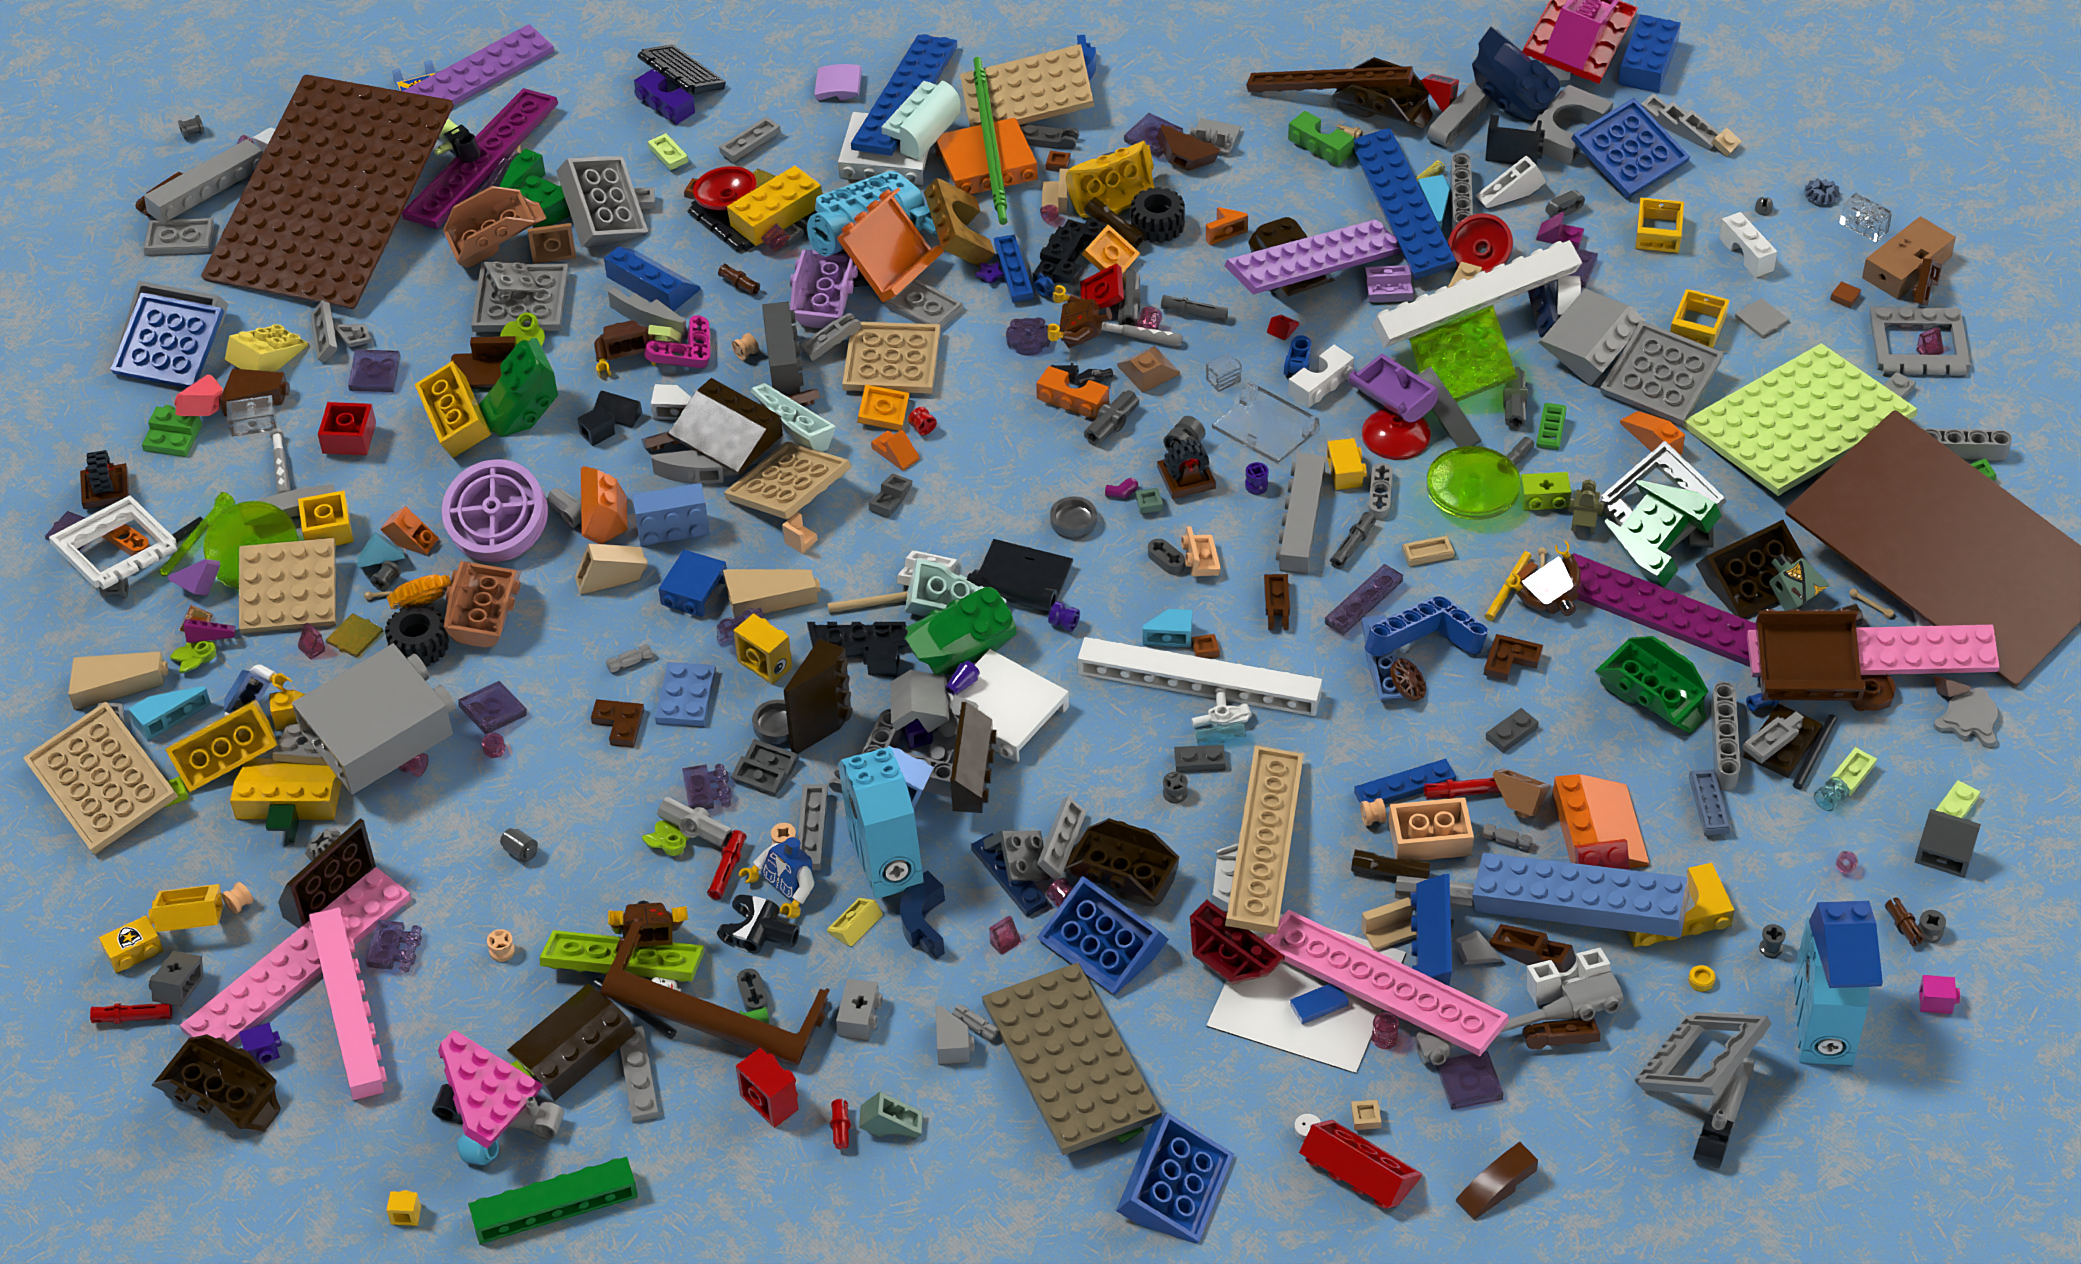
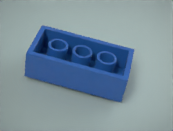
(1649, 53)

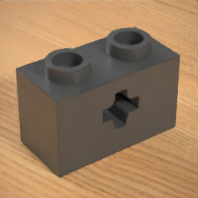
(176, 978)

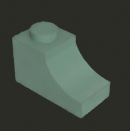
(887, 1116)

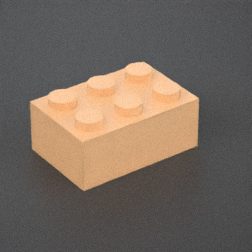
(1431, 829)

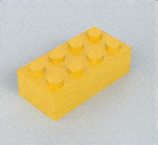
(778, 201)
(452, 409)

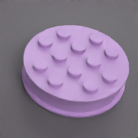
(494, 510)

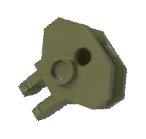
(1586, 506)

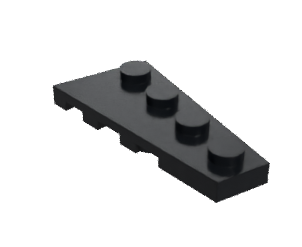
(857, 636)

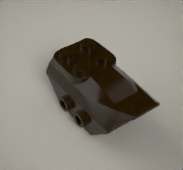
(1403, 104)
(1279, 233)
(1125, 860)
(221, 1082)

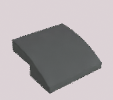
(765, 766)

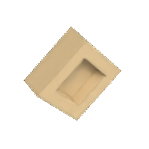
(1726, 142)
(1365, 1114)

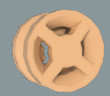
(745, 346)
(1373, 812)
(781, 832)
(237, 897)
(504, 941)

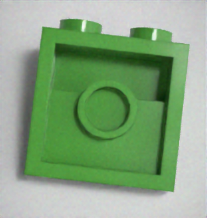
(170, 432)

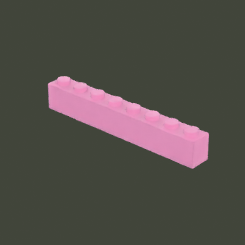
(346, 1003)

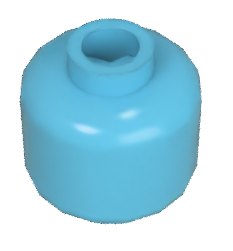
(474, 1152)

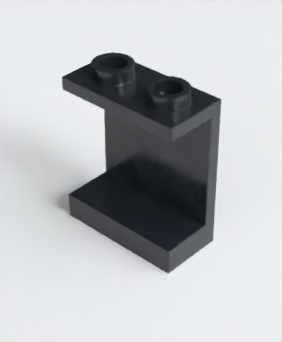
(1512, 144)

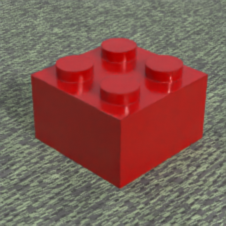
(347, 428)
(767, 1087)

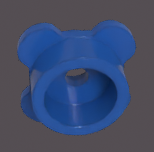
(1044, 285)

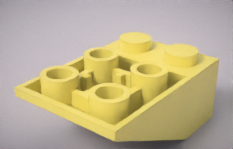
(263, 348)

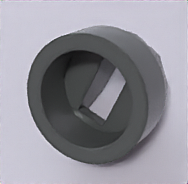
(1764, 210)

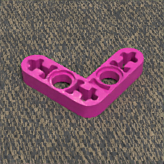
(689, 351)

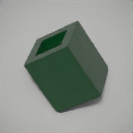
(283, 818)

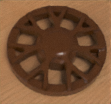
(1408, 679)

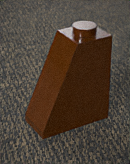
(253, 384)

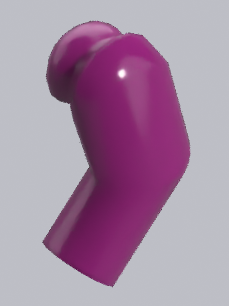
(1124, 490)

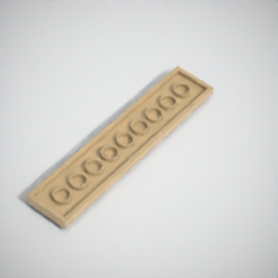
(1265, 840)

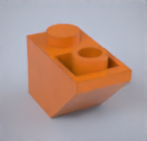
(409, 531)

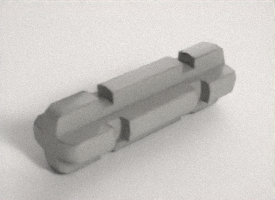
(629, 658)
(1507, 837)
(976, 1022)

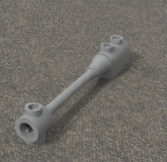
(1578, 1000)

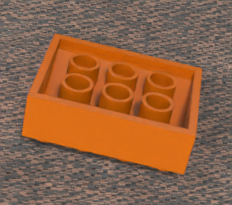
(1597, 812)

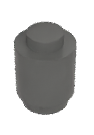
(519, 844)

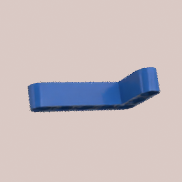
(1422, 619)

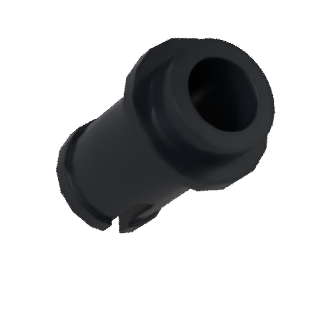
(1072, 369)

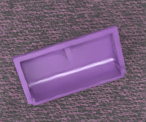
(1395, 388)

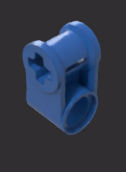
(1298, 355)

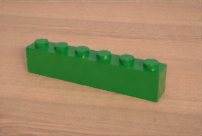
(553, 1200)

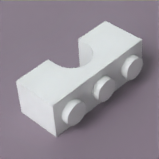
(1758, 253)
(1333, 369)
(1545, 981)

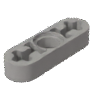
(1386, 484)

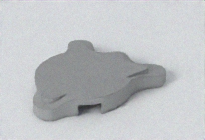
(1970, 715)

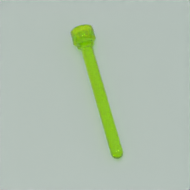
(221, 503)

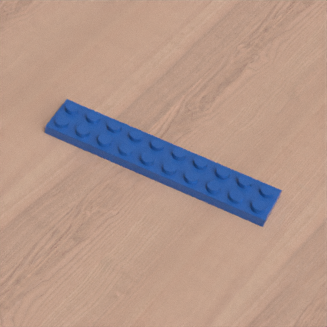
(921, 63)
(1403, 204)

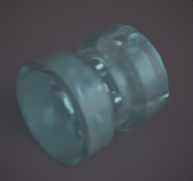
(1832, 792)

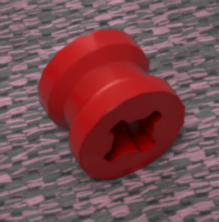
(922, 421)

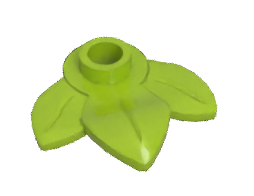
(517, 329)
(194, 654)
(666, 837)

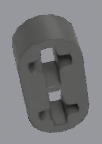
(1566, 203)
(1163, 558)
(748, 992)

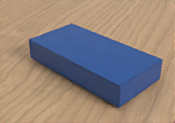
(1318, 1003)

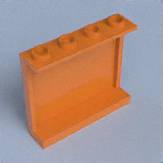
(967, 160)
(887, 246)

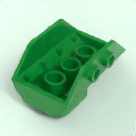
(521, 391)
(962, 631)
(1658, 679)

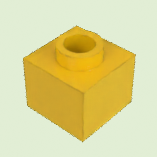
(403, 1208)

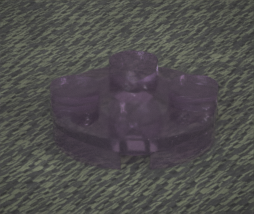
(1017, 333)

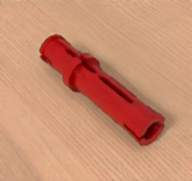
(1460, 788)
(730, 856)
(120, 1013)

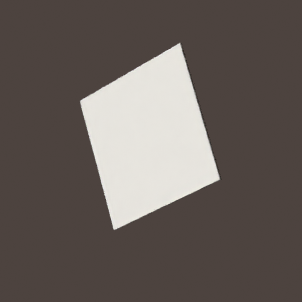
(1263, 1014)

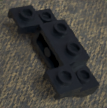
(1064, 248)

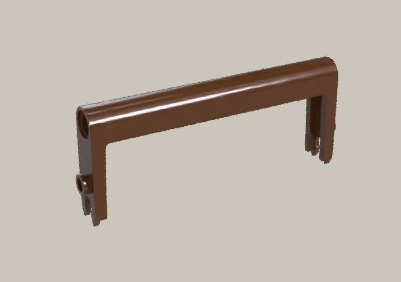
(705, 1015)

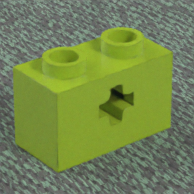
(1545, 491)

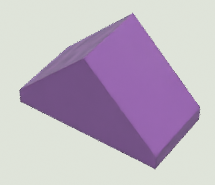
(197, 577)

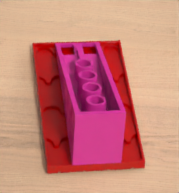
(1580, 35)

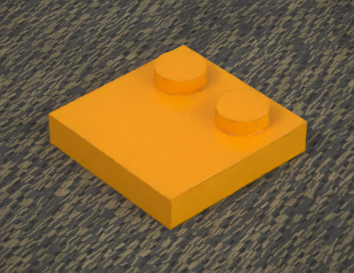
(1110, 249)
(883, 407)

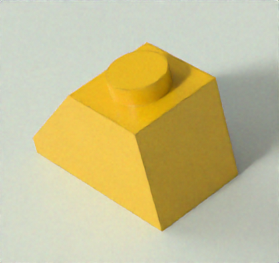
(282, 708)

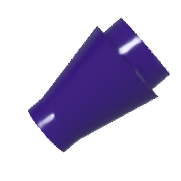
(962, 678)

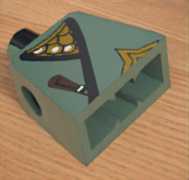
(1796, 582)

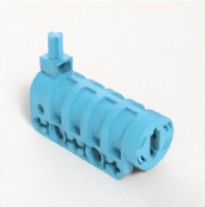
(835, 212)

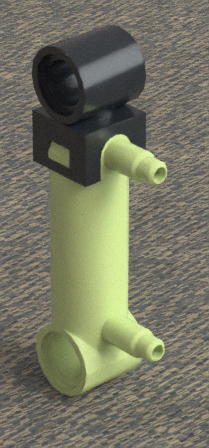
(459, 142)

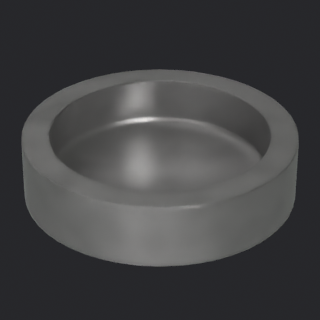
(1073, 517)
(771, 722)

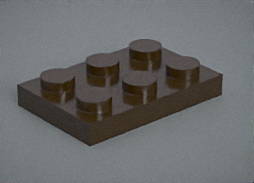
(1790, 755)

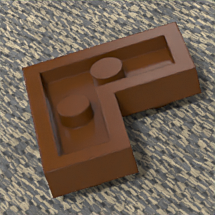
(1929, 275)
(1510, 650)
(624, 718)

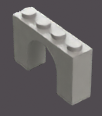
(1569, 105)

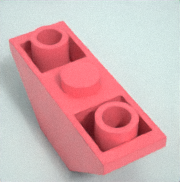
(199, 398)

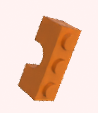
(1055, 389)

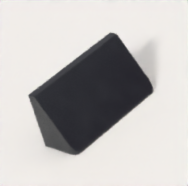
(624, 410)

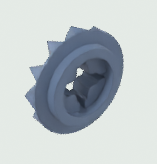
(1816, 195)

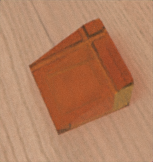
(196, 613)

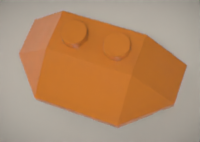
(602, 506)

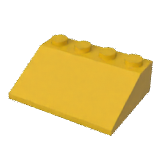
(267, 782)

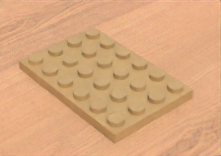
(1033, 87)
(100, 777)

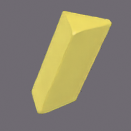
(855, 921)

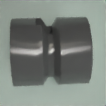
(1185, 429)

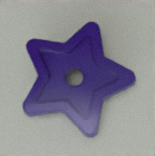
(989, 273)

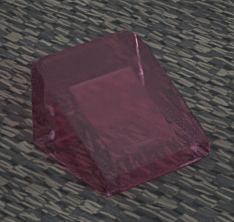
(1930, 342)
(311, 642)
(1004, 935)

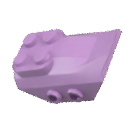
(821, 287)

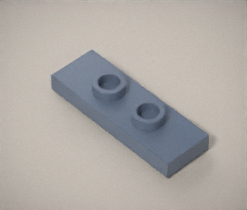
(1709, 802)

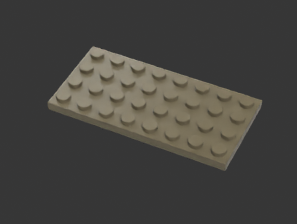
(1071, 1058)

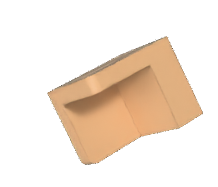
(797, 535)

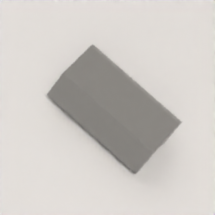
(920, 697)

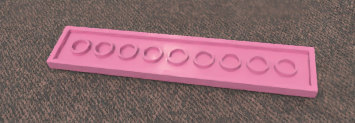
(1916, 650)
(293, 963)
(1387, 983)

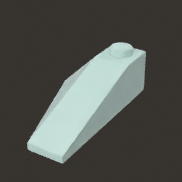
(799, 422)
(935, 588)

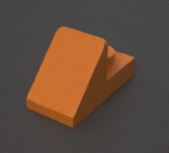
(1227, 225)
(896, 449)

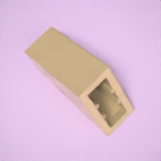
(609, 567)

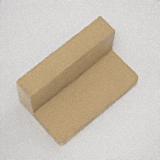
(1056, 193)
(1388, 924)

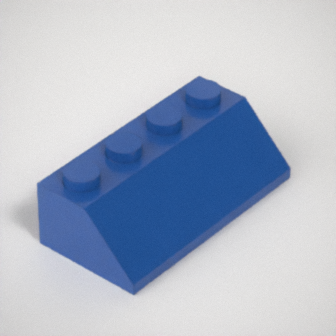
(648, 278)
(1432, 928)

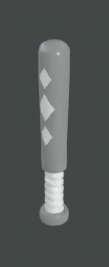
(1147, 334)
(280, 465)

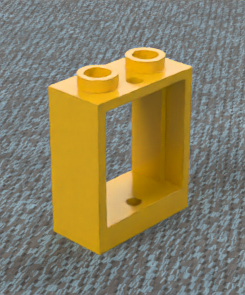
(1655, 238)
(1696, 302)
(186, 908)

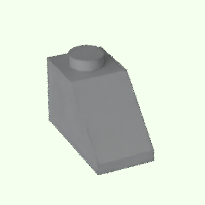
(952, 1038)

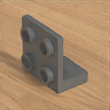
(1020, 853)

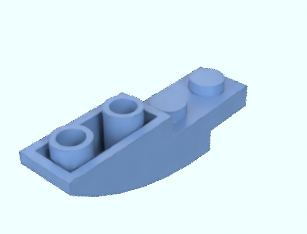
(1380, 665)

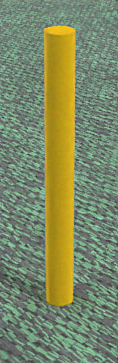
(1505, 590)

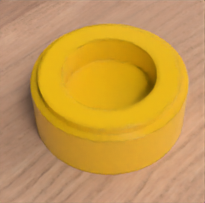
(1701, 978)

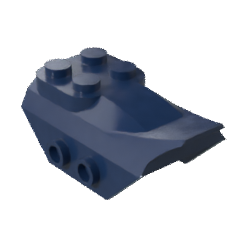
(1511, 78)

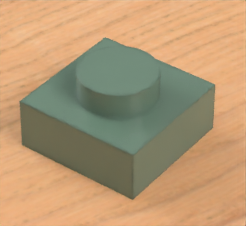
(1149, 500)

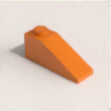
(1653, 431)

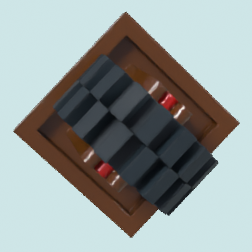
(1186, 469)
(103, 481)

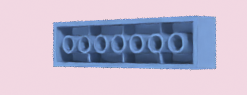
(1581, 894)

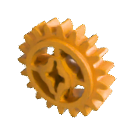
(419, 591)

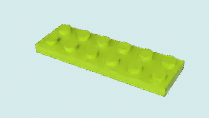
(598, 952)

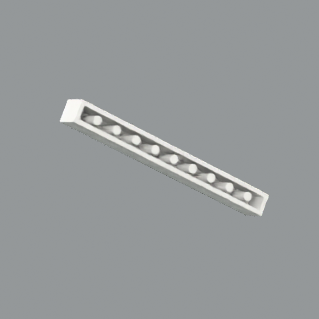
(1477, 293)
(1199, 676)

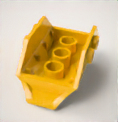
(1111, 178)

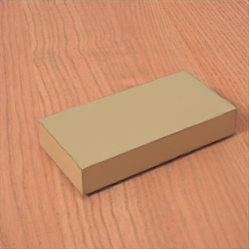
(1427, 551)

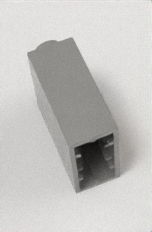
(375, 717)

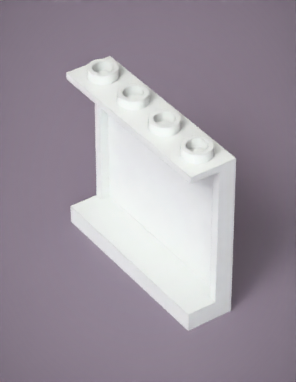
(864, 165)
(1014, 700)

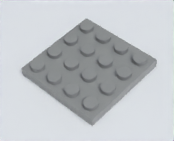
(547, 305)
(1662, 372)

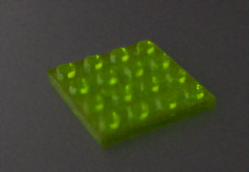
(1466, 354)

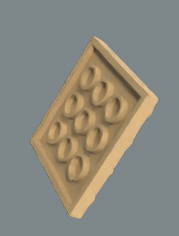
(892, 357)
(787, 480)
(287, 585)

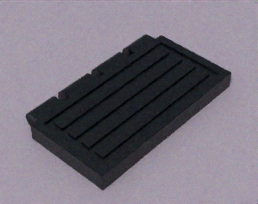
(681, 69)
(719, 224)

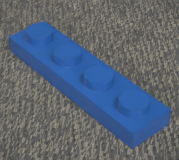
(1013, 268)
(1405, 783)

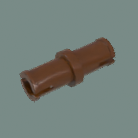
(738, 279)
(1905, 921)

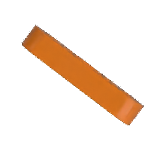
(127, 544)

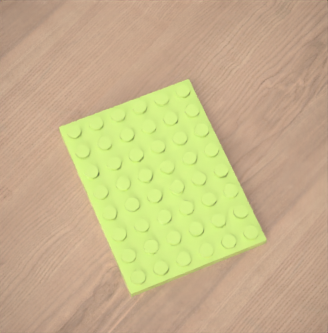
(1796, 418)

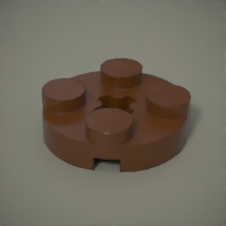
(1878, 699)

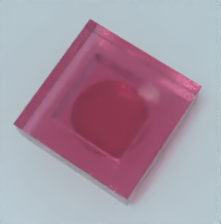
(775, 237)

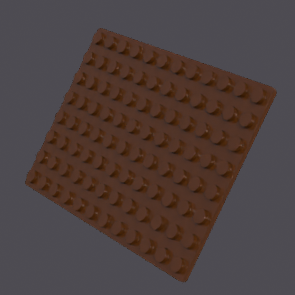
(328, 191)
(1947, 542)

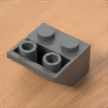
(1947, 843)

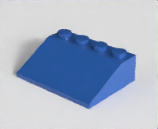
(1102, 936)
(1175, 1180)

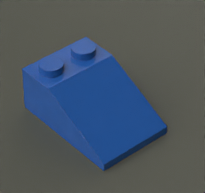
(1847, 943)

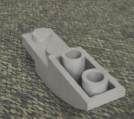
(689, 468)

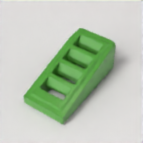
(1552, 413)

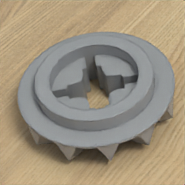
(321, 842)

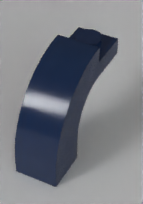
(914, 906)

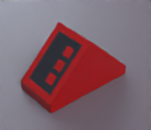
(1442, 89)

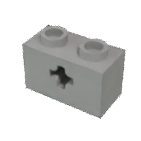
(858, 1009)

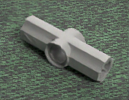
(694, 822)
(1460, 892)

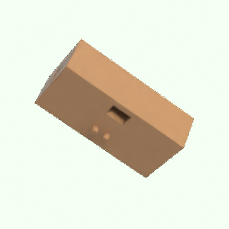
(1897, 261)

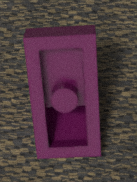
(1554, 231)

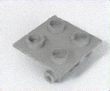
(1217, 133)
(509, 278)

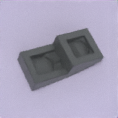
(891, 496)

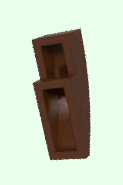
(1532, 947)
(1497, 1180)

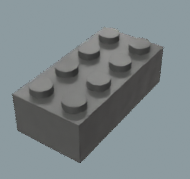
(782, 348)

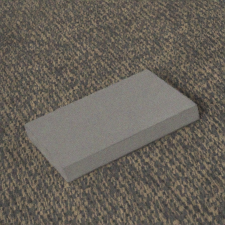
(179, 236)
(924, 304)

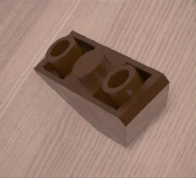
(1184, 149)

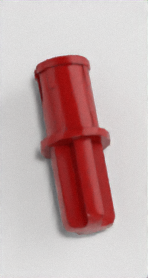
(840, 1123)

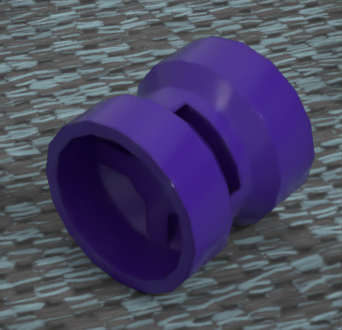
(1256, 478)
(1064, 616)

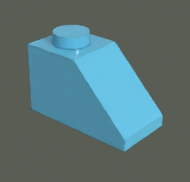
(1169, 629)

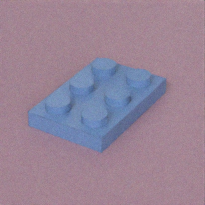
(685, 694)

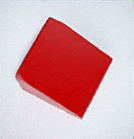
(1282, 326)

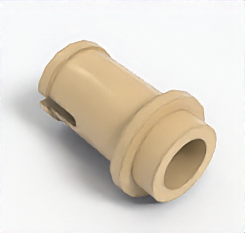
(1355, 132)

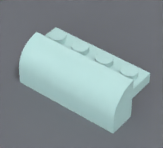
(923, 118)

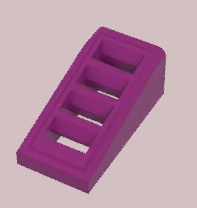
(204, 631)

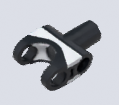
(759, 925)

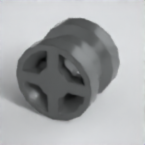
(1170, 783)
(1932, 925)

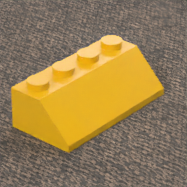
(222, 745)

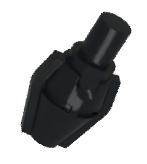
(1095, 375)

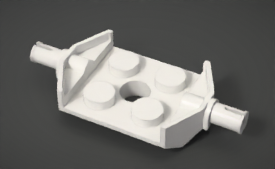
(1224, 876)

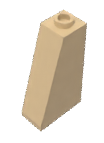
(770, 589)
(114, 676)

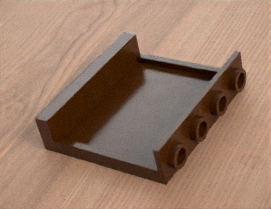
(1809, 655)

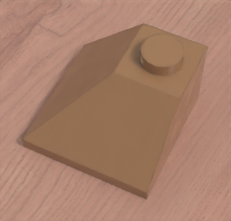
(551, 243)
(1148, 369)
(1521, 792)

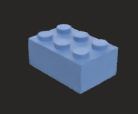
(670, 514)

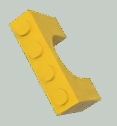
(1711, 908)

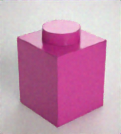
(1938, 994)

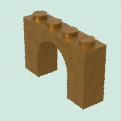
(950, 211)

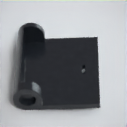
(1023, 574)

